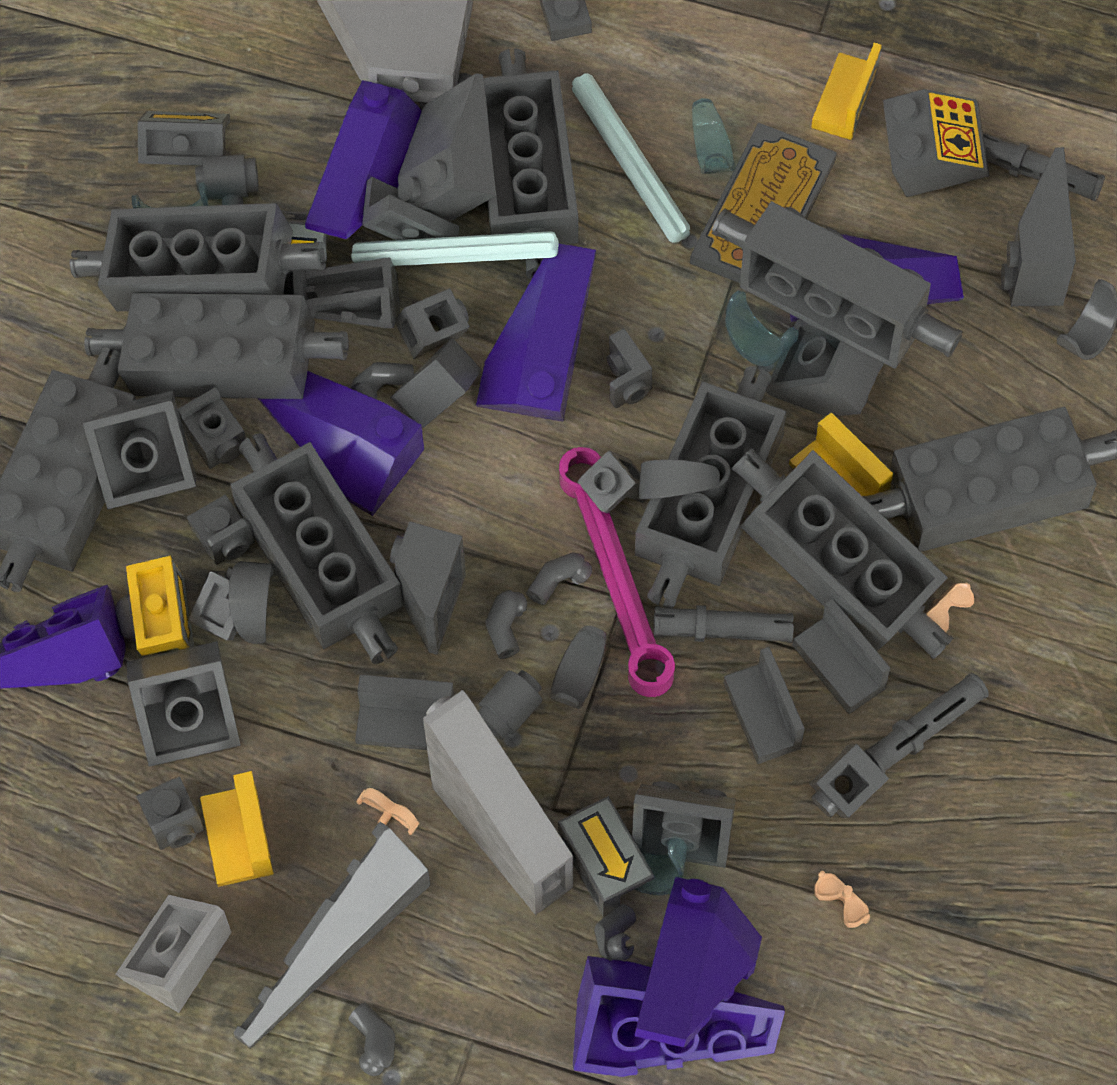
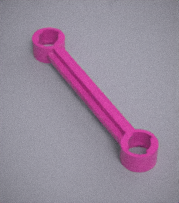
(618, 580)

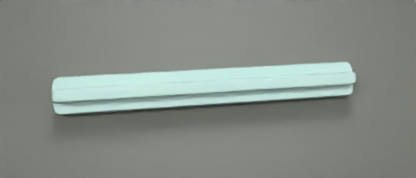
(631, 158)
(459, 248)

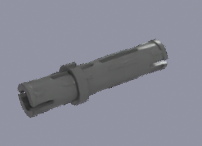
(1026, 162)
(722, 624)
(911, 734)

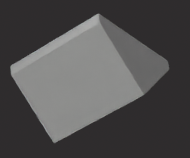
(176, 950)

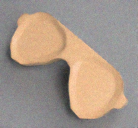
(958, 596)
(381, 802)
(831, 888)

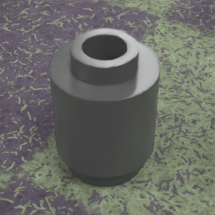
(228, 176)
(510, 703)

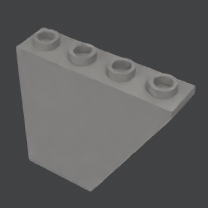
(403, 41)
(494, 802)

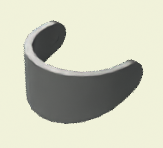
(1095, 323)
(675, 478)
(249, 599)
(579, 667)

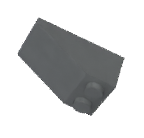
(450, 154)
(1043, 248)
(696, 818)

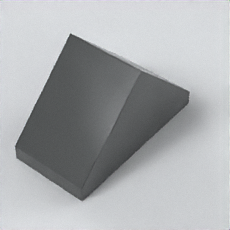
(437, 383)

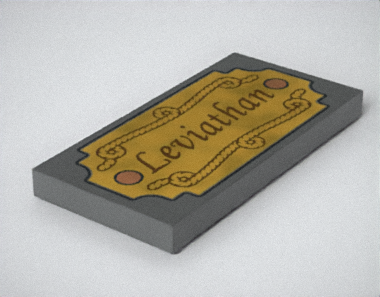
(770, 169)

